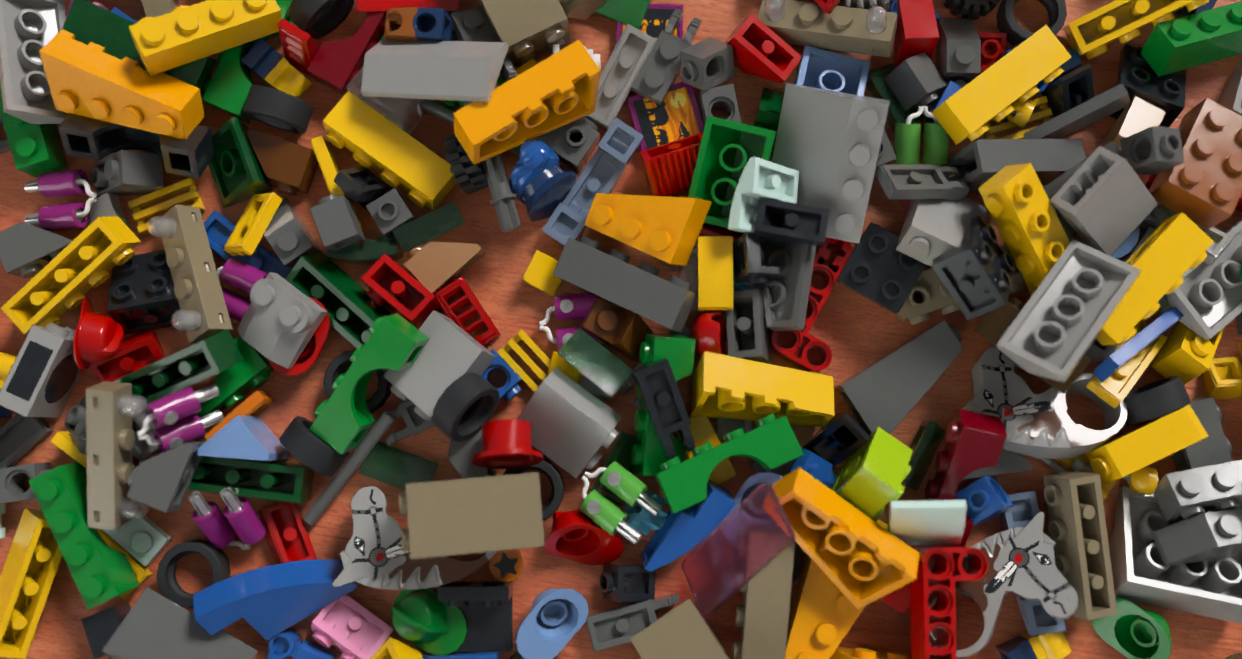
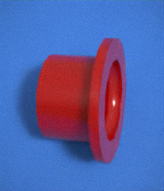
(507, 445)

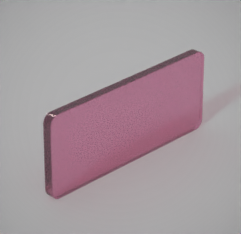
(737, 549)

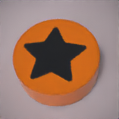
(506, 565)

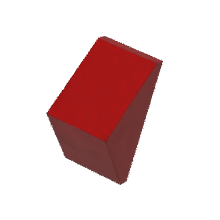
(915, 30)

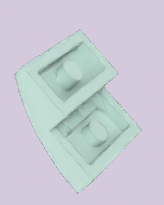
(759, 180)
(928, 521)

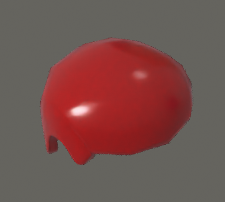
(708, 332)

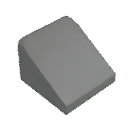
(107, 205)

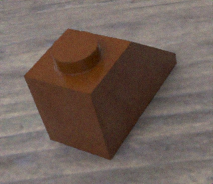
(284, 162)

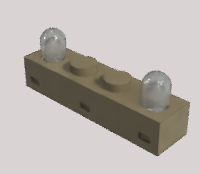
(842, 30)
(193, 273)
(110, 454)

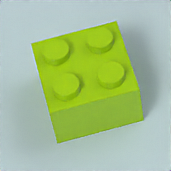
(874, 474)

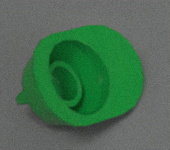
(428, 622)
(1135, 631)

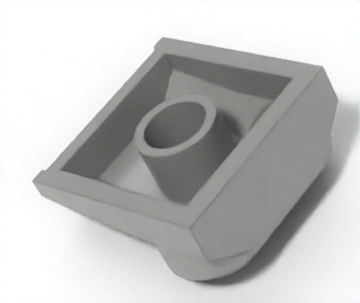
(280, 320)

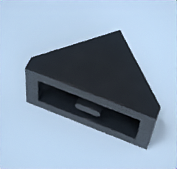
(1070, 90)
(837, 439)

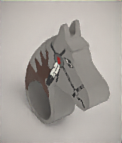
(1037, 422)
(376, 553)
(1019, 564)

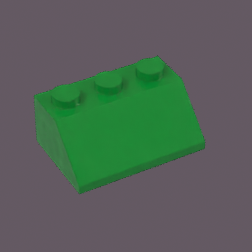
(721, 160)

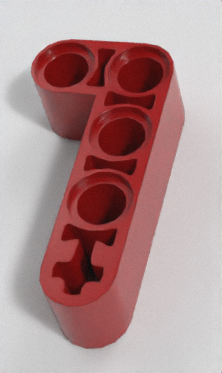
(802, 339)
(943, 613)

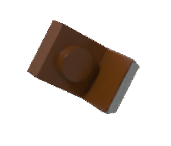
(616, 328)

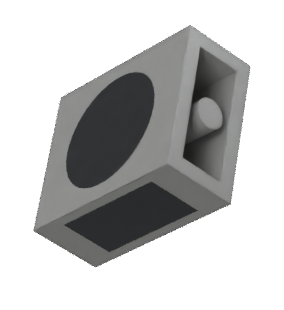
(42, 373)

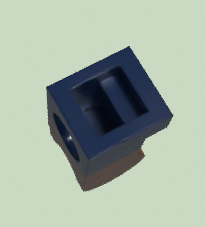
(418, 24)

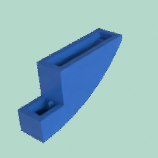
(271, 596)

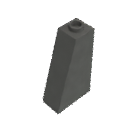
(988, 156)
(897, 381)
(167, 631)

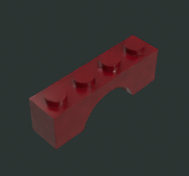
(340, 61)
(972, 444)

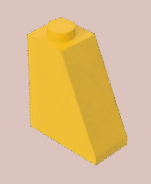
(1146, 444)

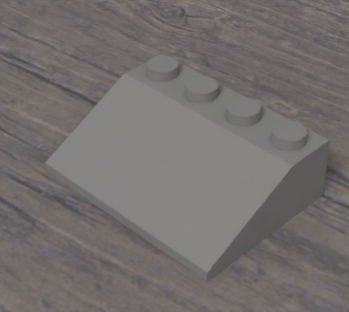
(835, 148)
(1140, 574)

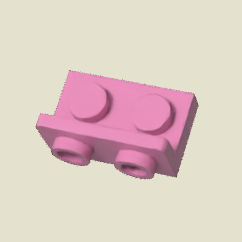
(350, 629)

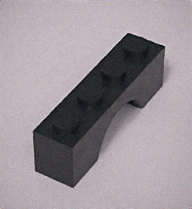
(98, 139)

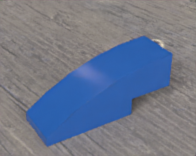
(687, 527)

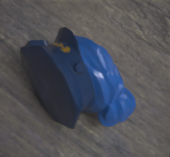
(540, 180)

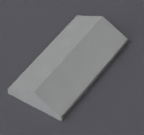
(23, 32)
(433, 69)
(1212, 293)
(1067, 311)

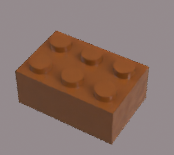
(1211, 174)

